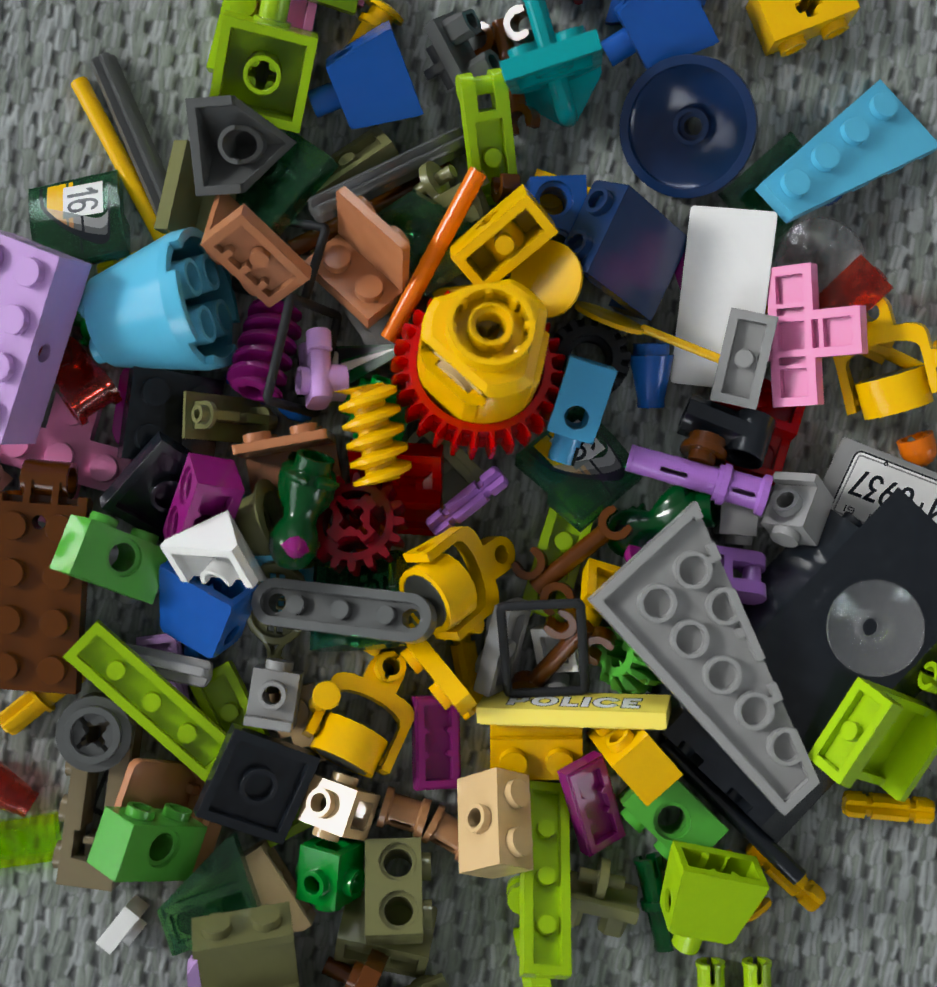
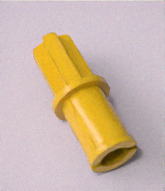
(27, 709)

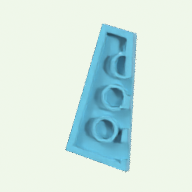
(855, 148)

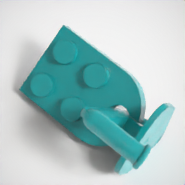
(554, 69)

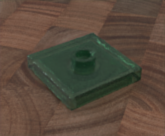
(289, 184)

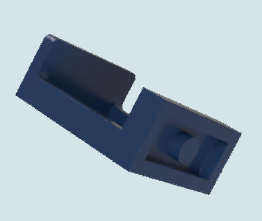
(626, 248)

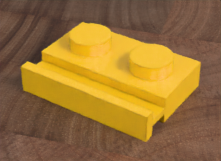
(446, 685)
(535, 749)

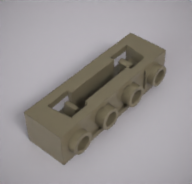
(77, 812)

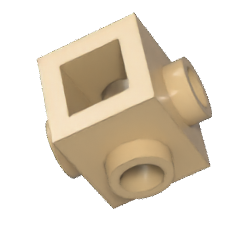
(338, 807)

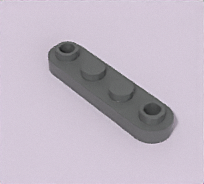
(344, 610)

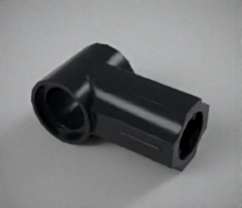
(745, 430)

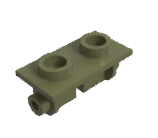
(223, 417)

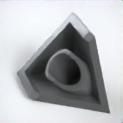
(231, 144)

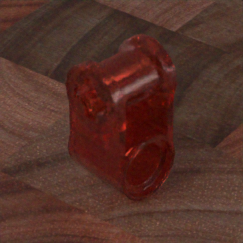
(83, 384)

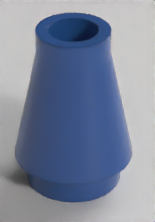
(651, 372)

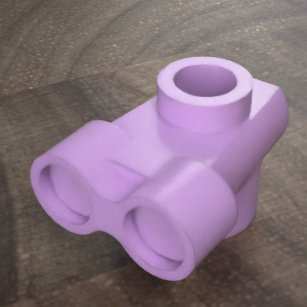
(316, 375)

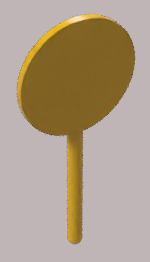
(550, 274)
(627, 325)

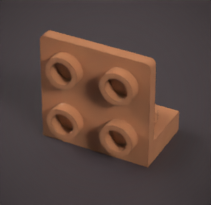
(252, 252)
(365, 262)
(267, 451)

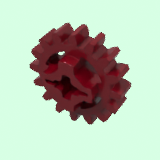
(342, 538)

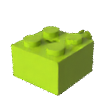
(267, 38)

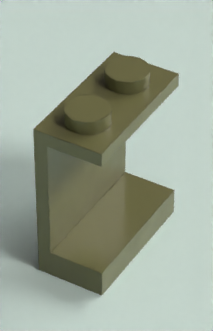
(246, 947)

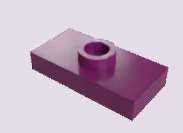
(435, 744)
(591, 803)

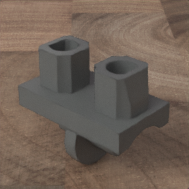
(451, 49)

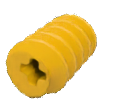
(374, 433)

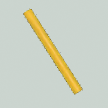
(115, 151)

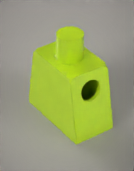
(709, 894)

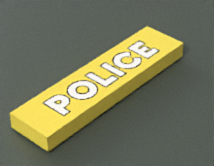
(578, 711)

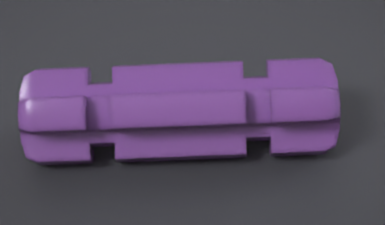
(468, 501)

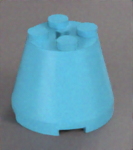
(162, 308)

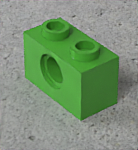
(86, 551)
(695, 823)
(147, 843)

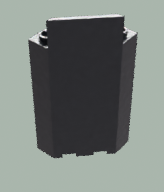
(790, 626)

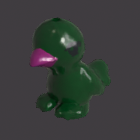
(305, 491)
(651, 522)

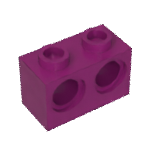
(204, 490)

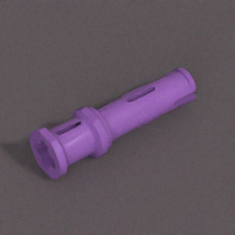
(721, 483)

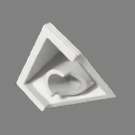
(213, 551)

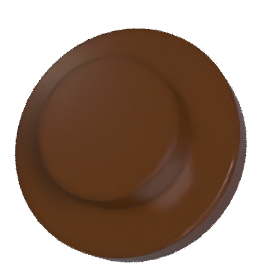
(704, 448)

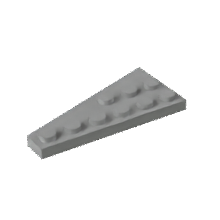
(697, 639)

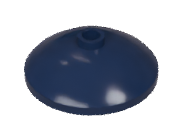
(657, 120)

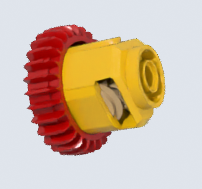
(478, 366)

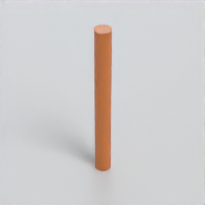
(434, 253)

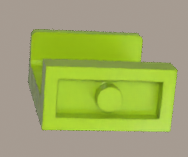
(878, 739)

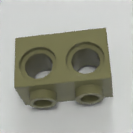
(386, 891)

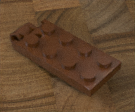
(39, 606)

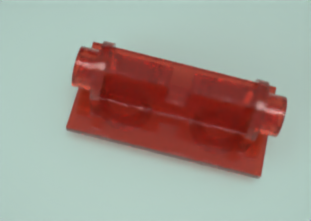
(856, 285)

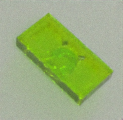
(28, 839)

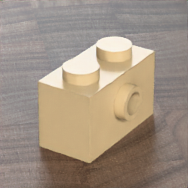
(494, 823)

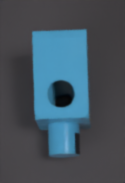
(583, 385)

